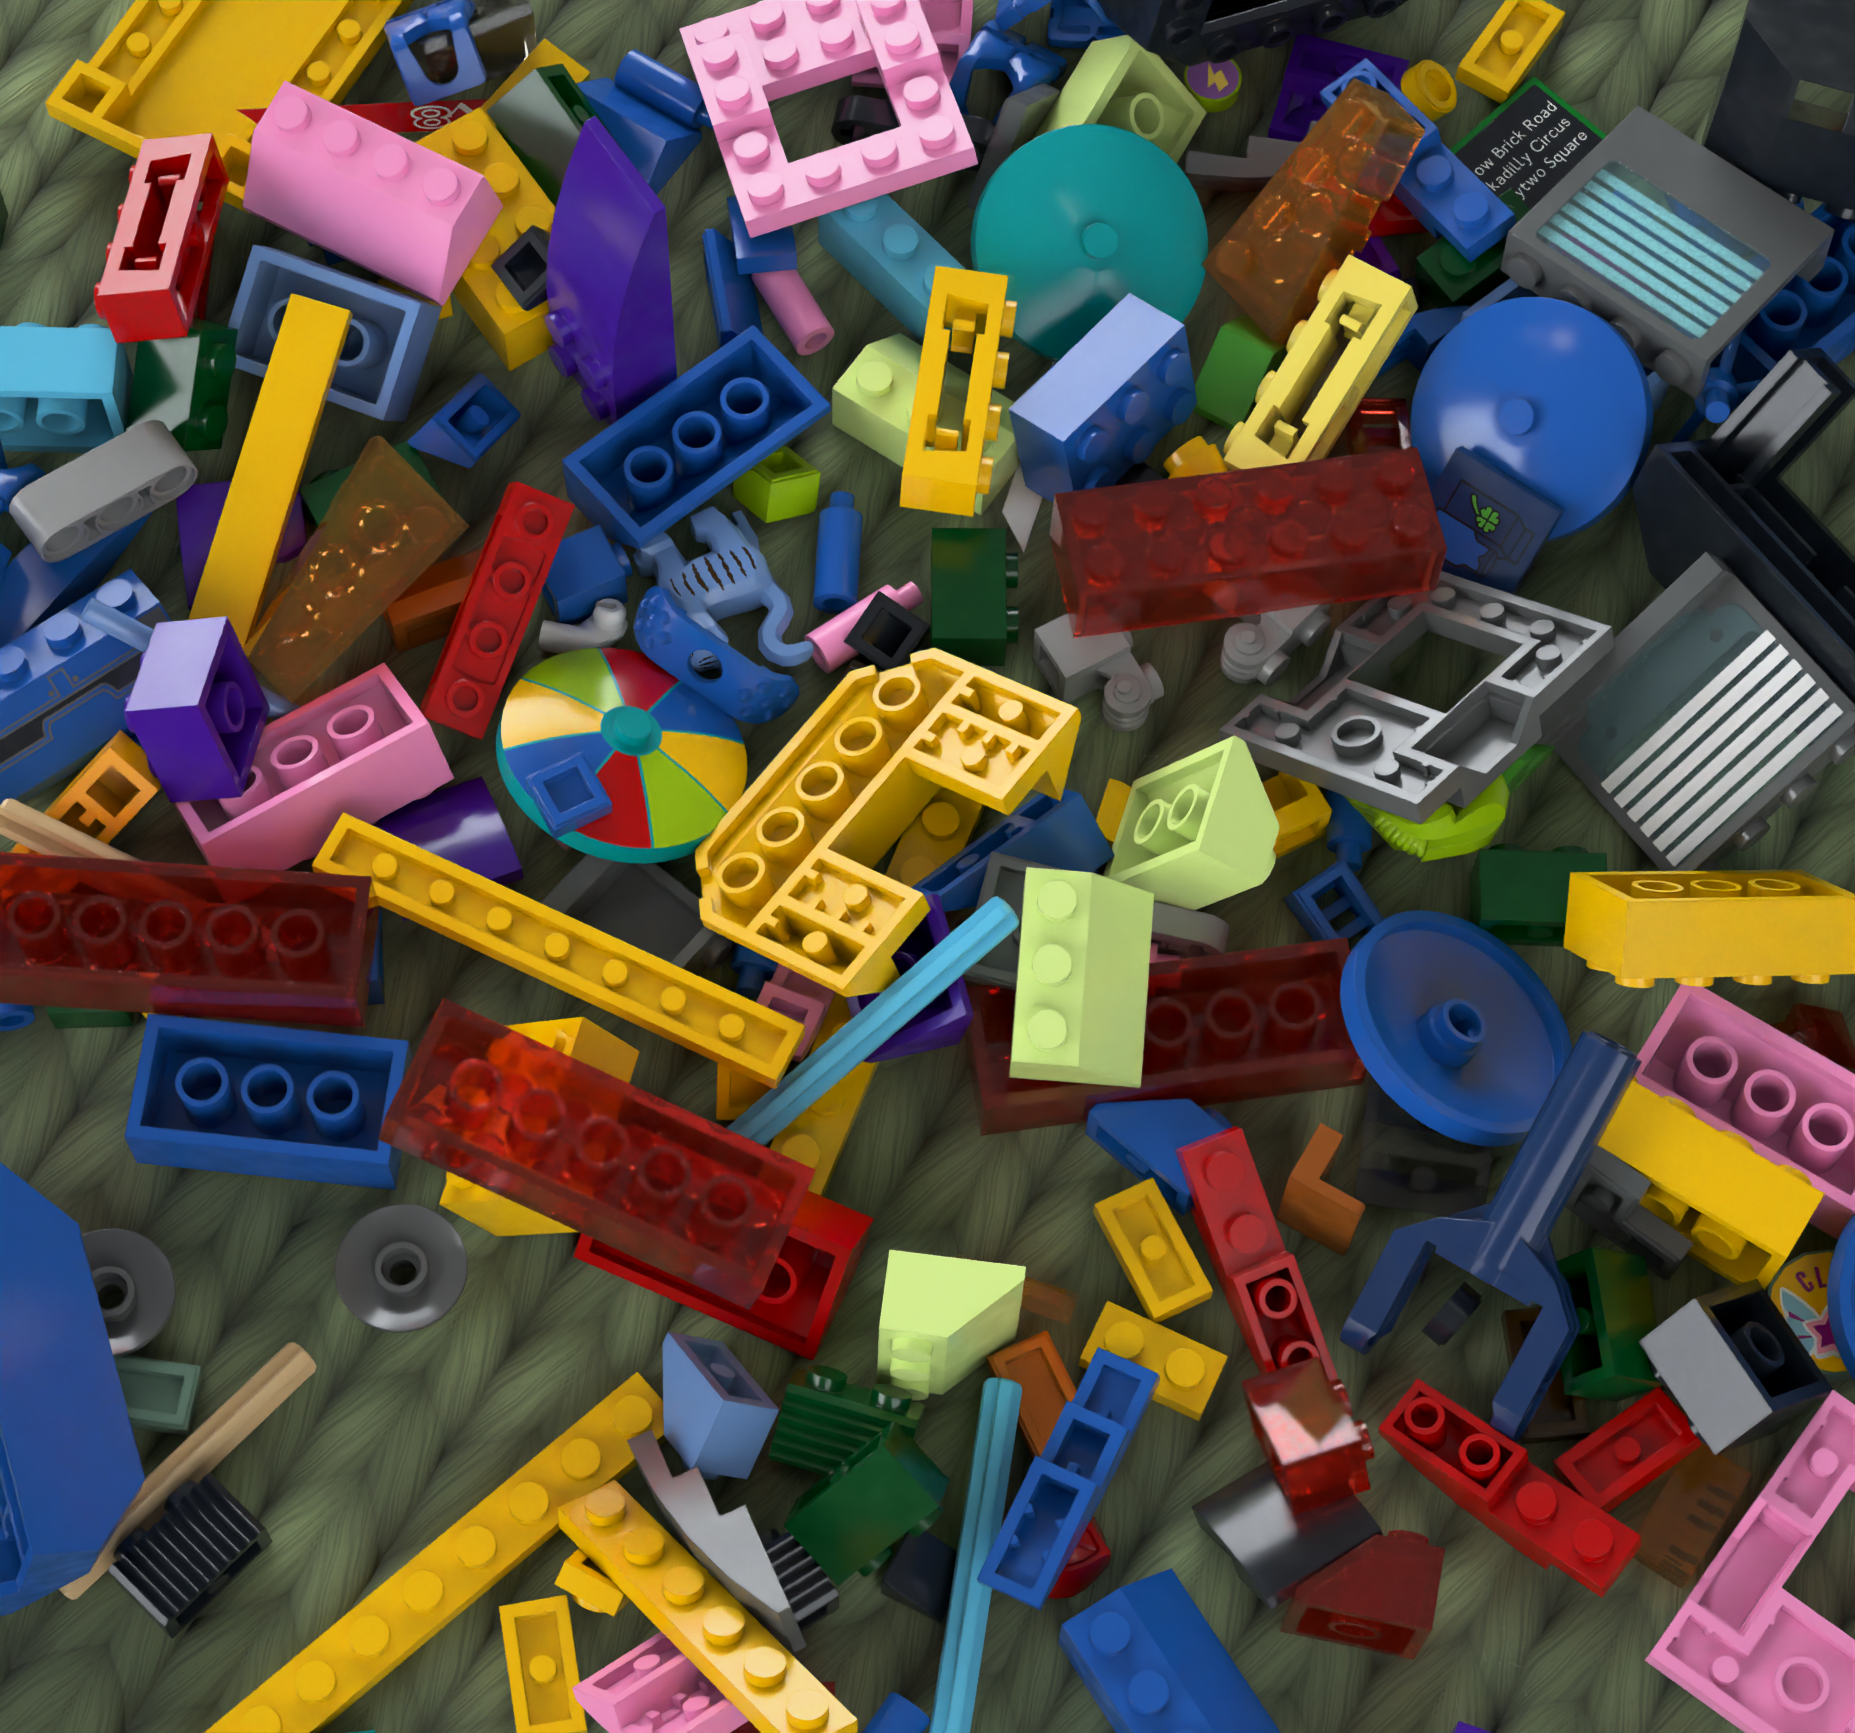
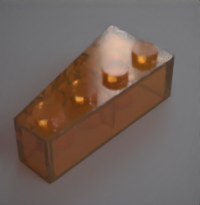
(1315, 209)
(361, 558)

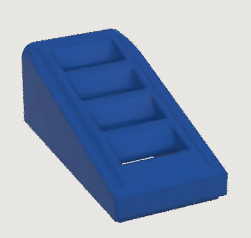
(1351, 896)

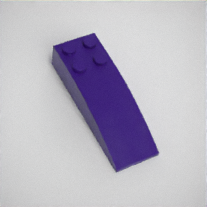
(609, 280)

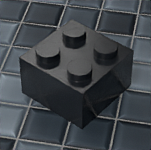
(1734, 1366)

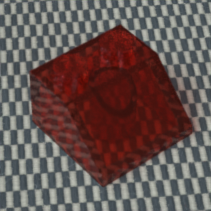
(1372, 1597)

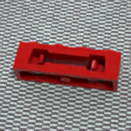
(159, 220)
(496, 610)

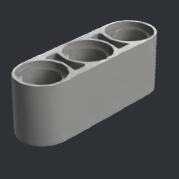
(103, 491)

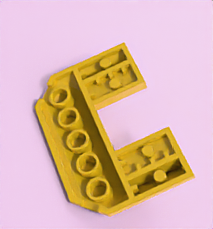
(800, 845)

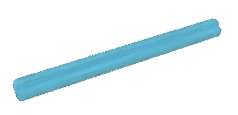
(877, 1022)
(979, 1529)

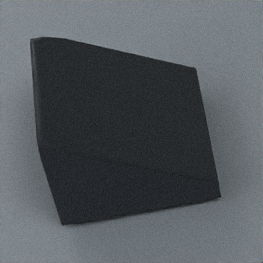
(525, 268)
(887, 633)
(921, 1575)

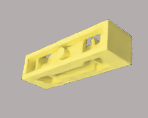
(1374, 315)

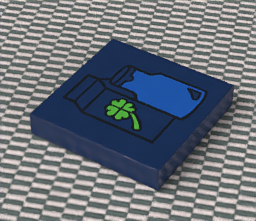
(1490, 522)

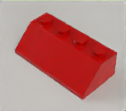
(800, 1292)

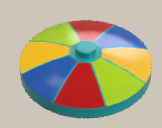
(653, 742)

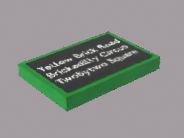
(1528, 143)

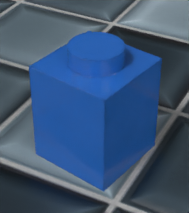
(585, 573)

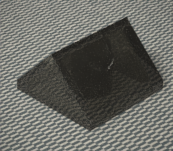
(502, 35)

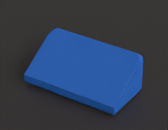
(731, 294)
(467, 423)

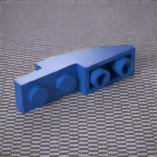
(1436, 183)

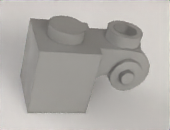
(1265, 641)
(1093, 663)

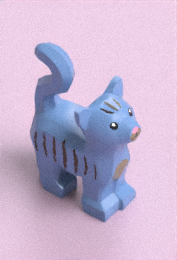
(724, 584)

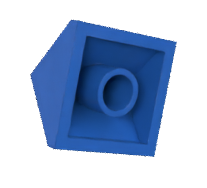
(645, 134)

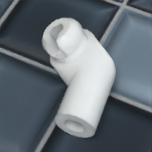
(599, 630)

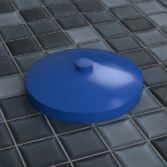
(1542, 399)
(1453, 1026)

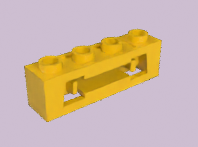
(945, 477)

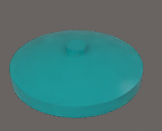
(1084, 225)

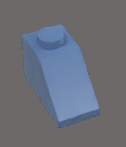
(712, 1407)

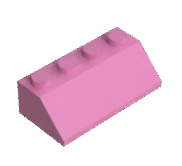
(367, 193)
(345, 752)
(1762, 1087)

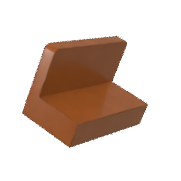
(430, 602)
(1313, 1204)

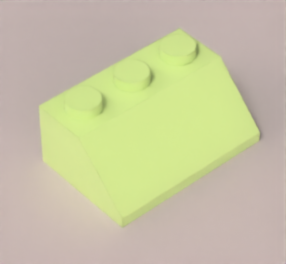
(1130, 90)
(877, 401)
(1197, 829)
(1081, 979)
(944, 1319)

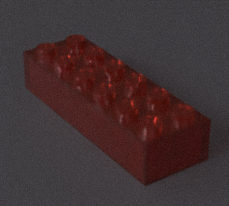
(1246, 542)
(186, 939)
(1212, 1036)
(596, 1154)

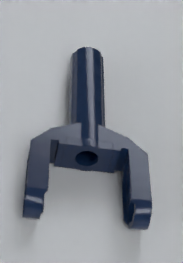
(1510, 1237)

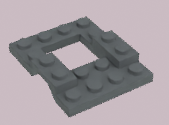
(1404, 754)

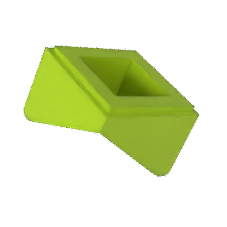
(779, 487)

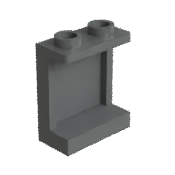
(642, 909)

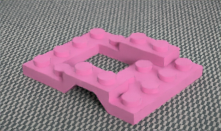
(800, 44)
(1746, 1639)

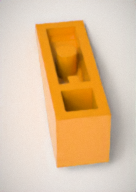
(105, 792)

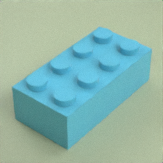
(62, 388)

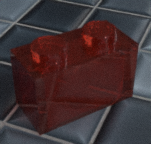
(1308, 1434)

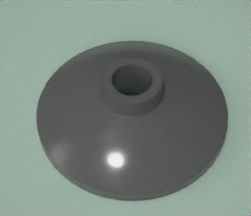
(394, 1239)
(141, 1271)

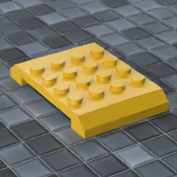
(195, 62)

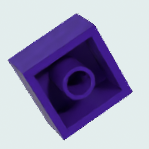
(197, 709)

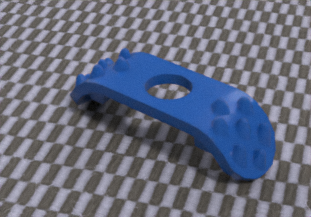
(744, 688)

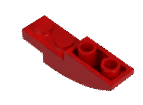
(1249, 1254)
(1506, 1491)

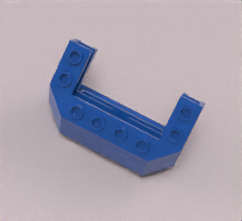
(63, 1413)

